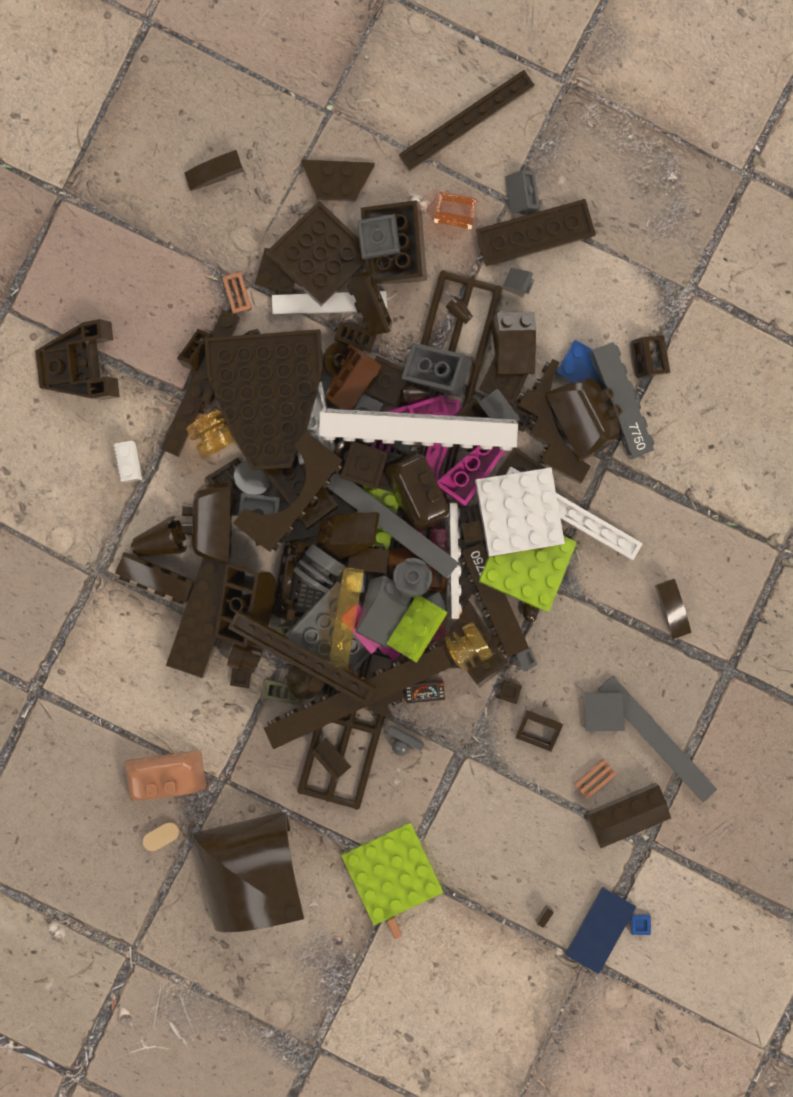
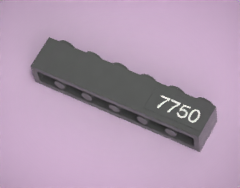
(612, 375)

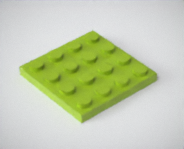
(529, 574)
(392, 873)

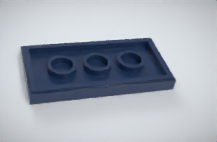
(600, 930)

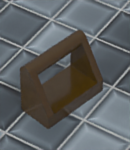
(643, 359)
(544, 721)

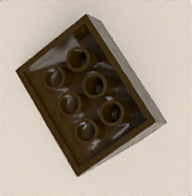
(409, 264)

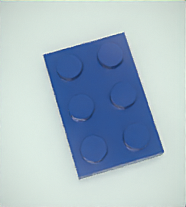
(577, 364)

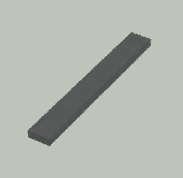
(394, 525)
(662, 742)

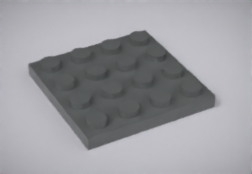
(316, 628)

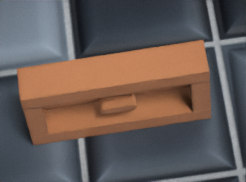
(241, 308)
(595, 779)

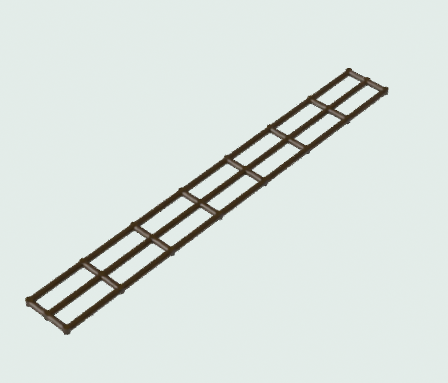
(349, 723)

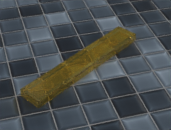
(346, 616)

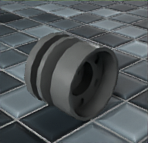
(318, 568)

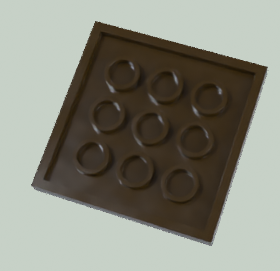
(318, 253)

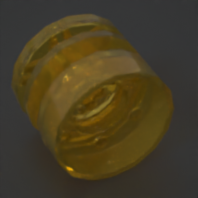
(210, 432)
(468, 646)

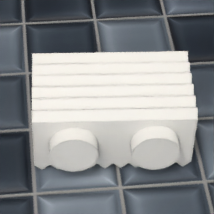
(128, 461)

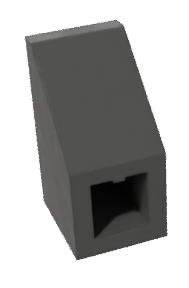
(518, 282)

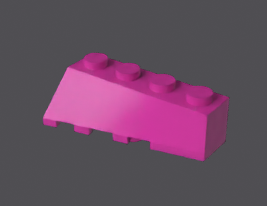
(460, 480)

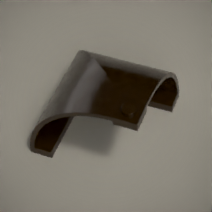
(249, 874)

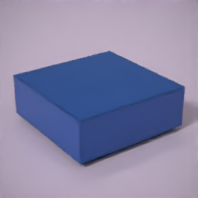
(641, 924)

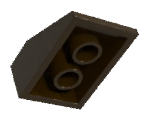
(514, 342)
(347, 533)

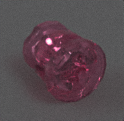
(438, 537)

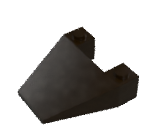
(72, 362)

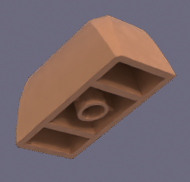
(165, 775)

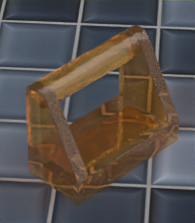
(454, 219)

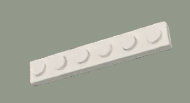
(453, 589)

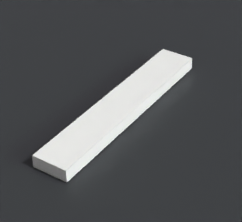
(304, 304)

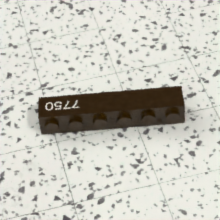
(496, 604)

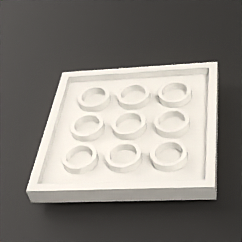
(519, 511)

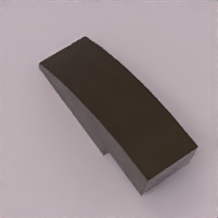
(214, 170)
(673, 608)

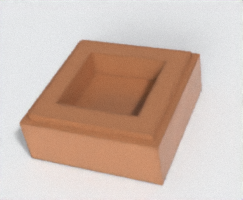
(394, 927)

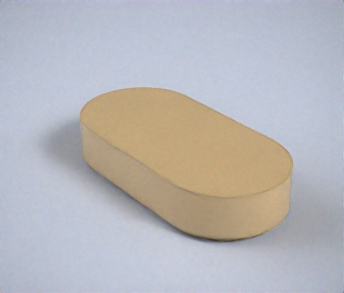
(161, 836)

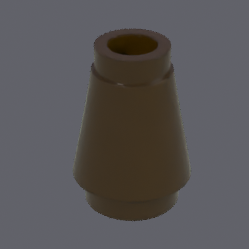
(459, 310)
(414, 394)

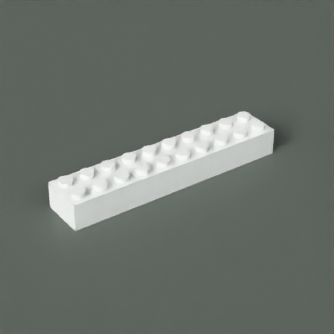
(418, 428)

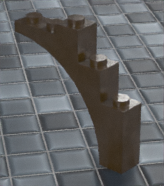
(543, 429)

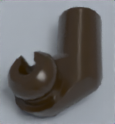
(529, 613)

